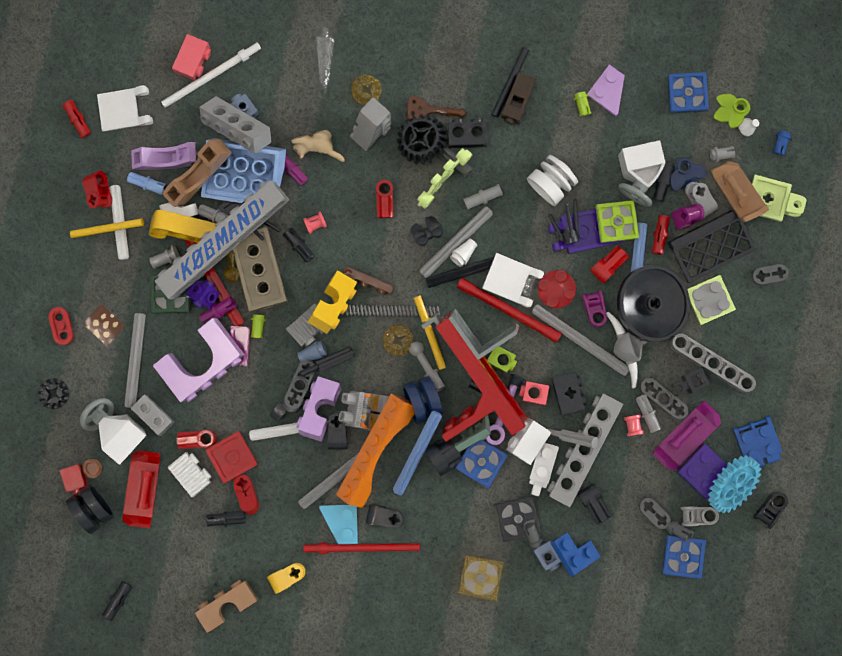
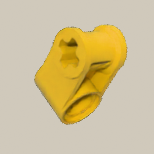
(283, 578)

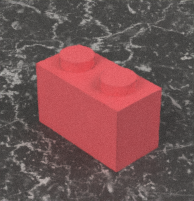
(191, 57)

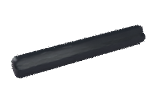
(459, 272)

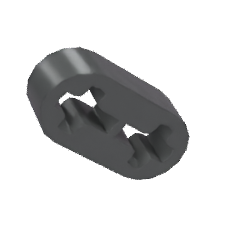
(769, 270)
(651, 516)

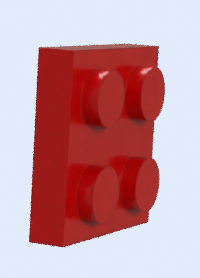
(231, 457)

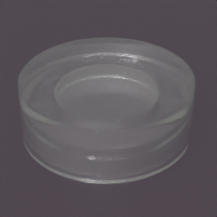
(528, 287)

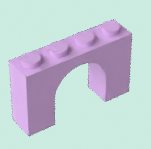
(225, 354)

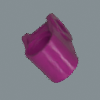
(687, 216)
(594, 307)

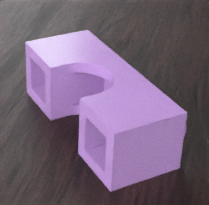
(322, 392)

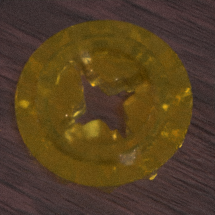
(366, 80)
(396, 349)

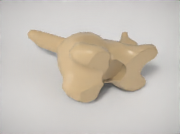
(319, 143)

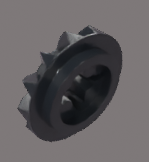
(62, 392)

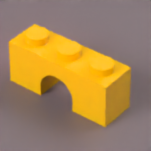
(340, 290)

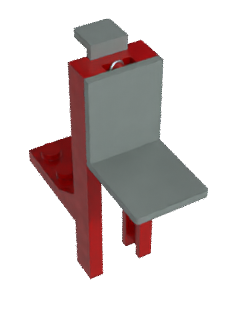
(472, 357)

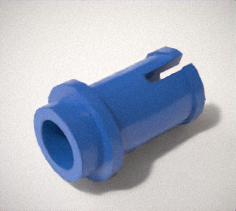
(781, 143)

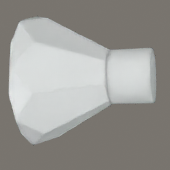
(748, 126)

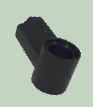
(592, 500)

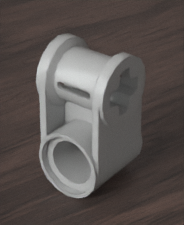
(702, 197)
(697, 516)

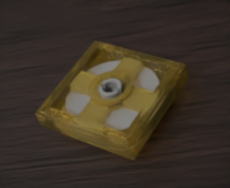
(480, 577)

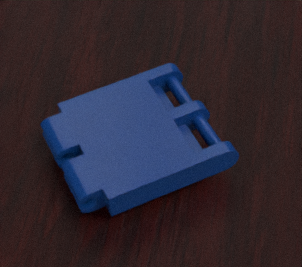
(759, 441)

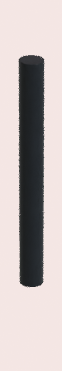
(510, 81)

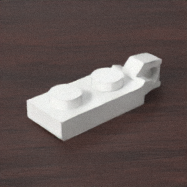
(543, 468)

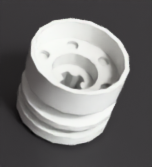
(555, 176)

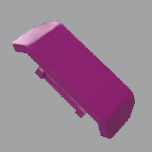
(687, 436)

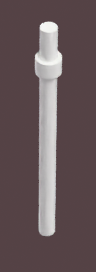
(242, 55)

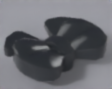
(433, 230)

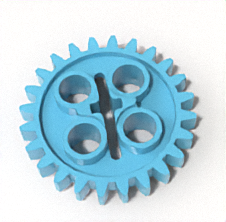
(734, 484)

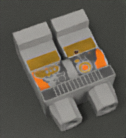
(360, 408)

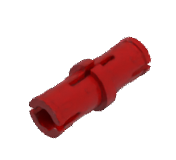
(76, 119)
(660, 235)

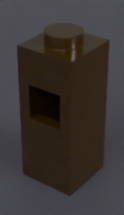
(518, 99)

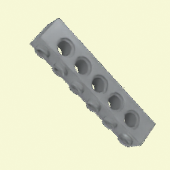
(566, 496)

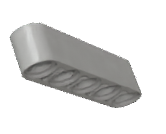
(722, 364)

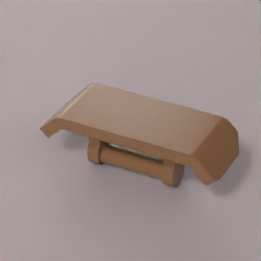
(738, 191)

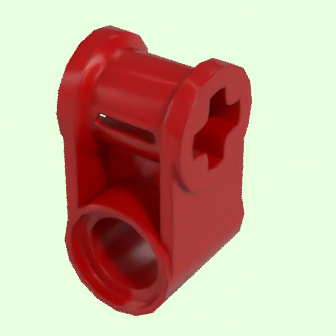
(97, 188)

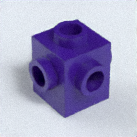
(202, 294)

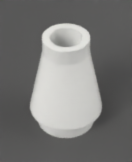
(463, 253)

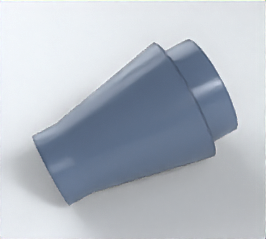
(313, 352)

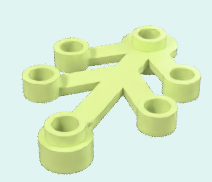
(426, 198)

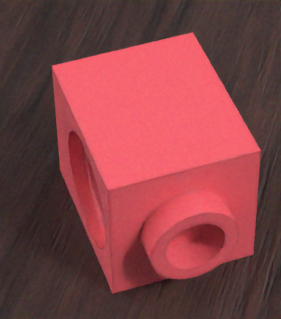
(542, 389)

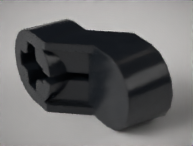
(279, 411)

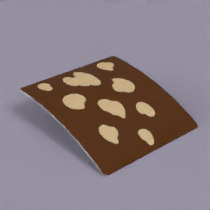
(104, 325)

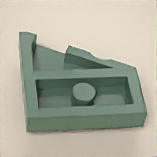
(474, 433)

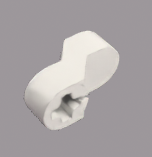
(189, 210)

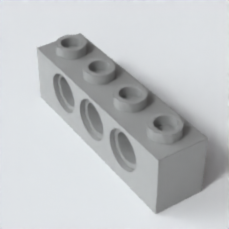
(235, 124)

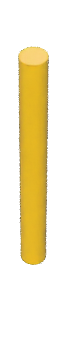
(107, 228)
(430, 333)

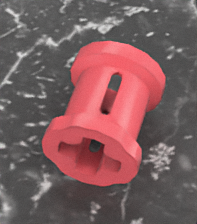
(315, 222)
(633, 425)

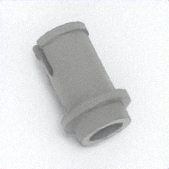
(722, 153)

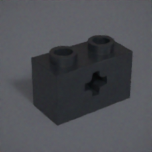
(564, 402)

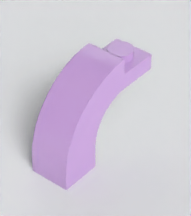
(164, 158)

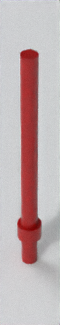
(323, 547)

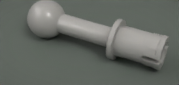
(417, 350)

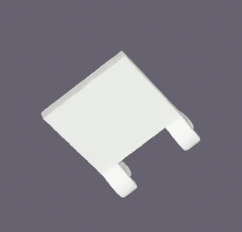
(120, 109)
(508, 279)

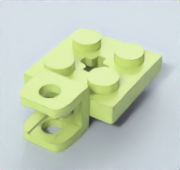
(783, 200)

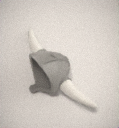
(627, 348)

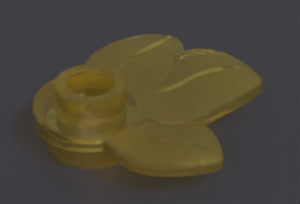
(231, 272)

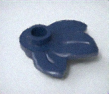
(692, 174)

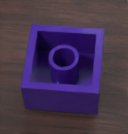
(701, 470)

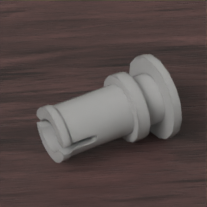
(165, 257)

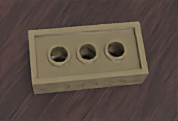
(271, 274)

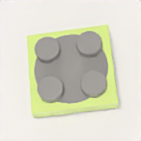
(710, 300)

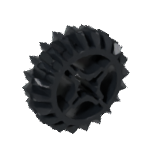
(433, 128)

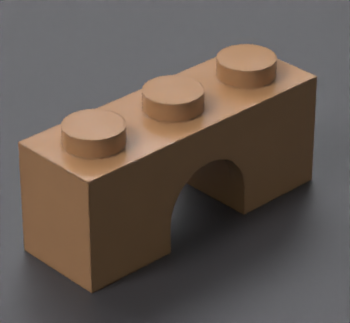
(240, 595)

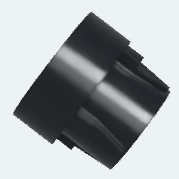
(443, 456)

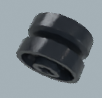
(89, 509)

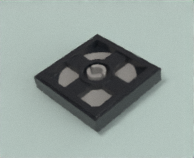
(514, 515)

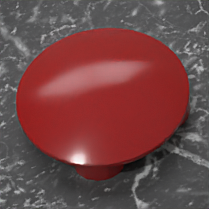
(556, 289)

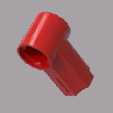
(384, 201)
(606, 267)
(194, 439)

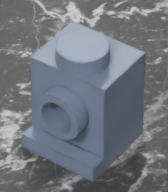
(243, 99)
(551, 564)

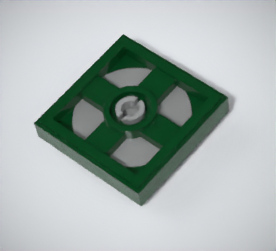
(162, 304)

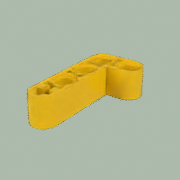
(178, 226)

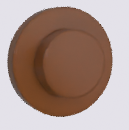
(92, 468)

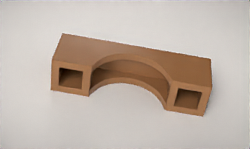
(209, 160)

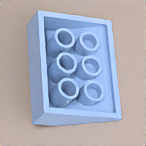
(244, 172)

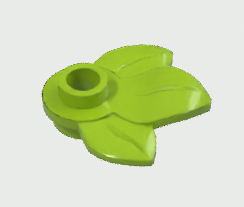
(728, 111)

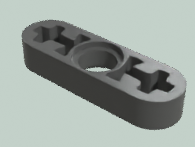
(299, 393)
(672, 411)

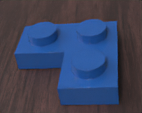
(574, 558)

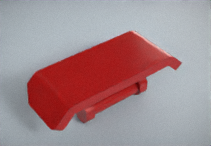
(141, 489)

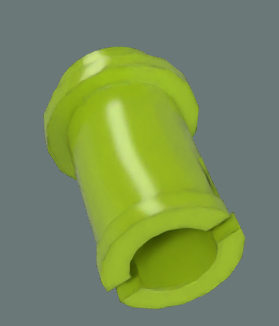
(582, 103)
(257, 326)

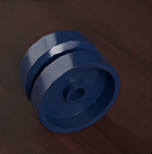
(423, 398)

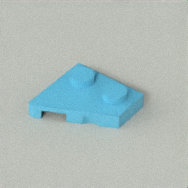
(342, 522)

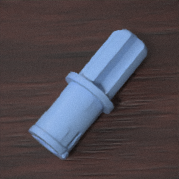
(146, 183)

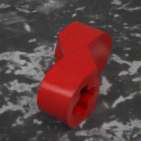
(243, 486)

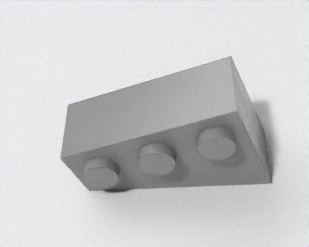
(372, 123)

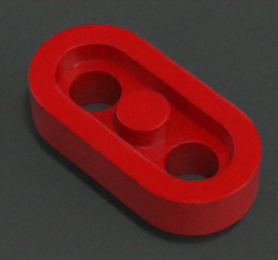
(59, 327)

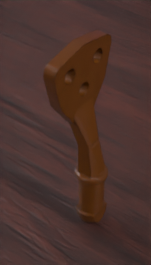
(427, 109)

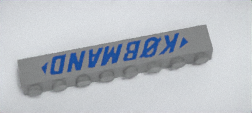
(221, 240)

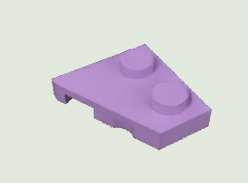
(608, 90)

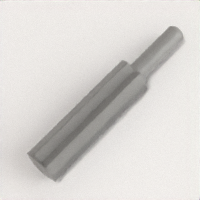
(574, 437)

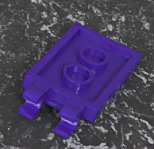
(588, 232)

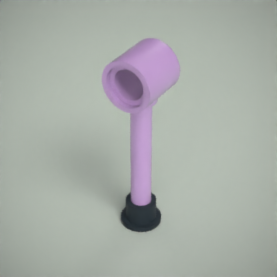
(514, 382)

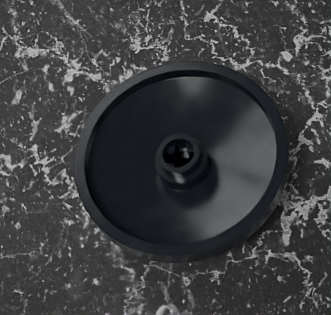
(667, 298)

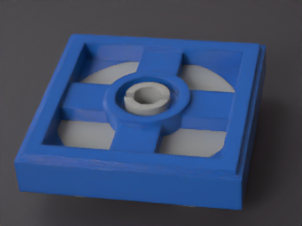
(688, 92)
(481, 462)
(683, 557)

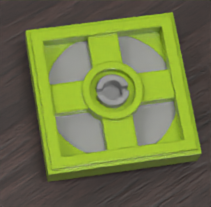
(617, 221)

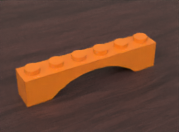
(358, 481)

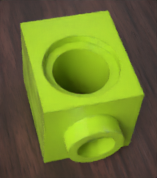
(500, 351)

